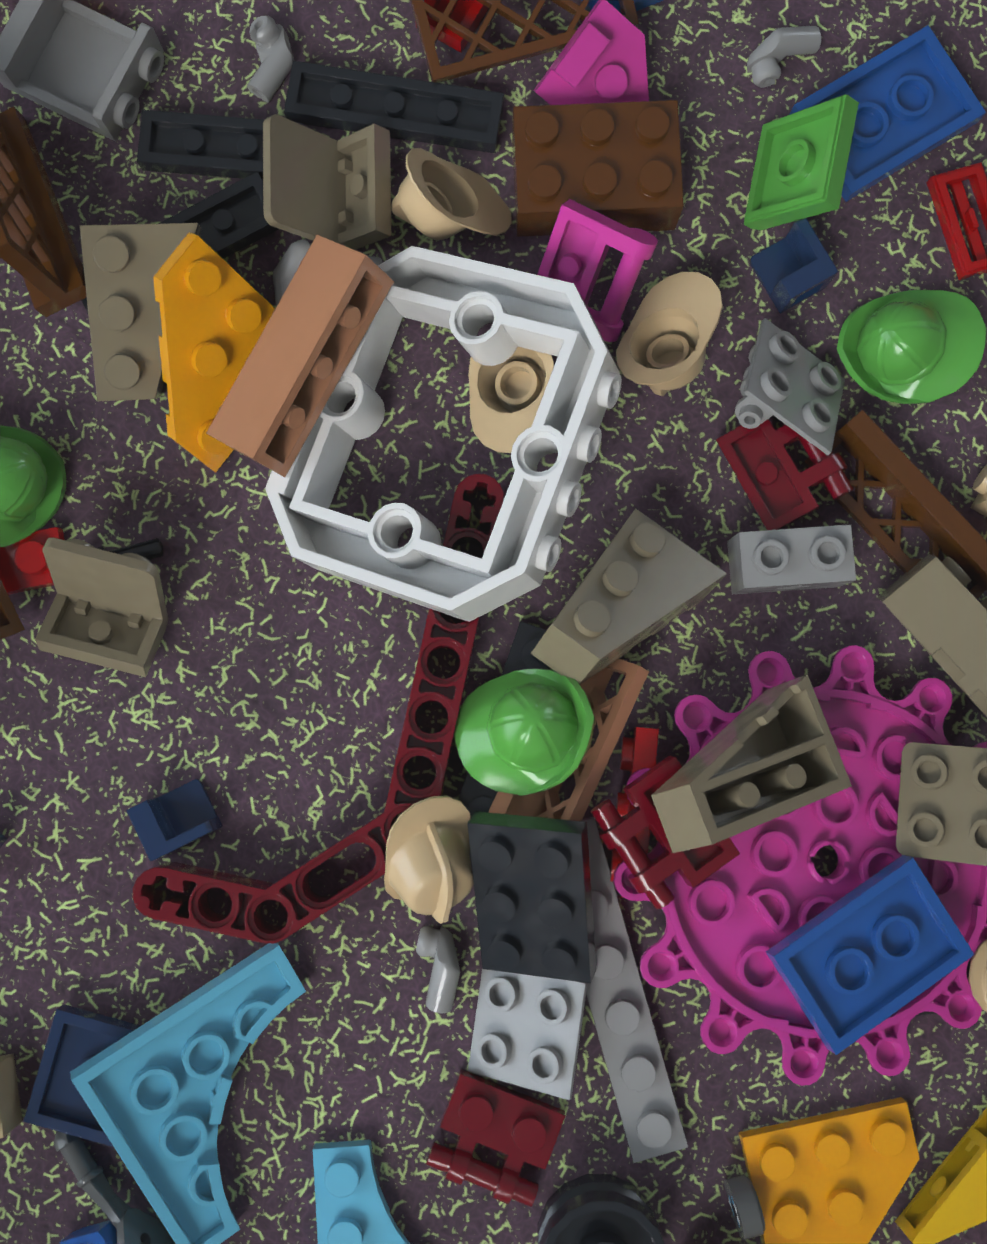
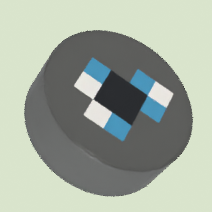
(745, 1207)

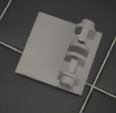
(791, 386)
(528, 1031)

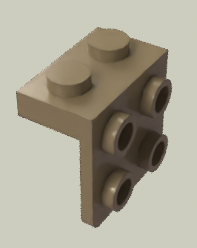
(327, 184)
(104, 607)
(943, 803)

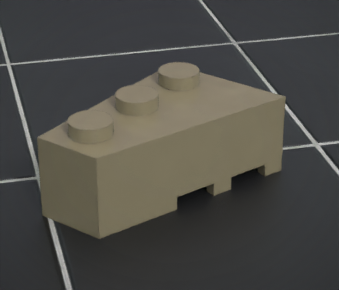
(122, 304)
(627, 596)
(945, 621)
(754, 770)

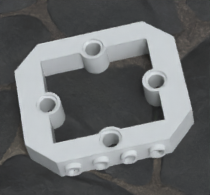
(525, 540)

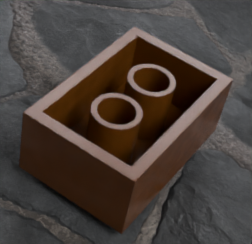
(601, 155)

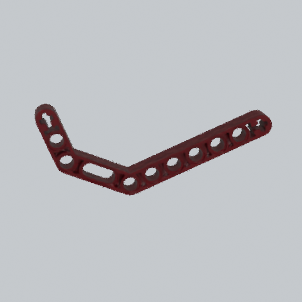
(294, 890)

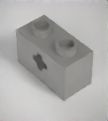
(791, 559)

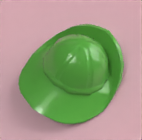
(913, 345)
(29, 483)
(524, 731)

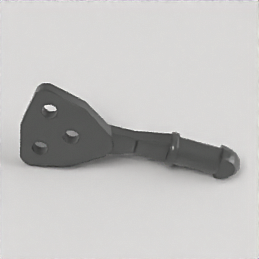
(128, 1221)

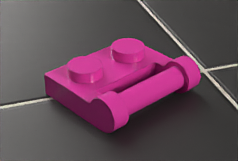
(579, 250)

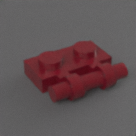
(771, 477)
(648, 874)
(504, 1122)

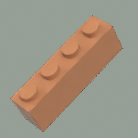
(301, 355)

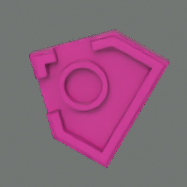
(599, 62)

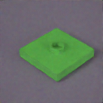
(801, 164)

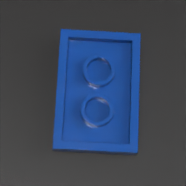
(906, 107)
(870, 953)

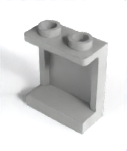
(79, 63)

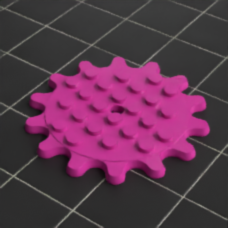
(772, 886)

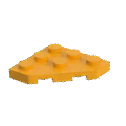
(207, 335)
(831, 1172)

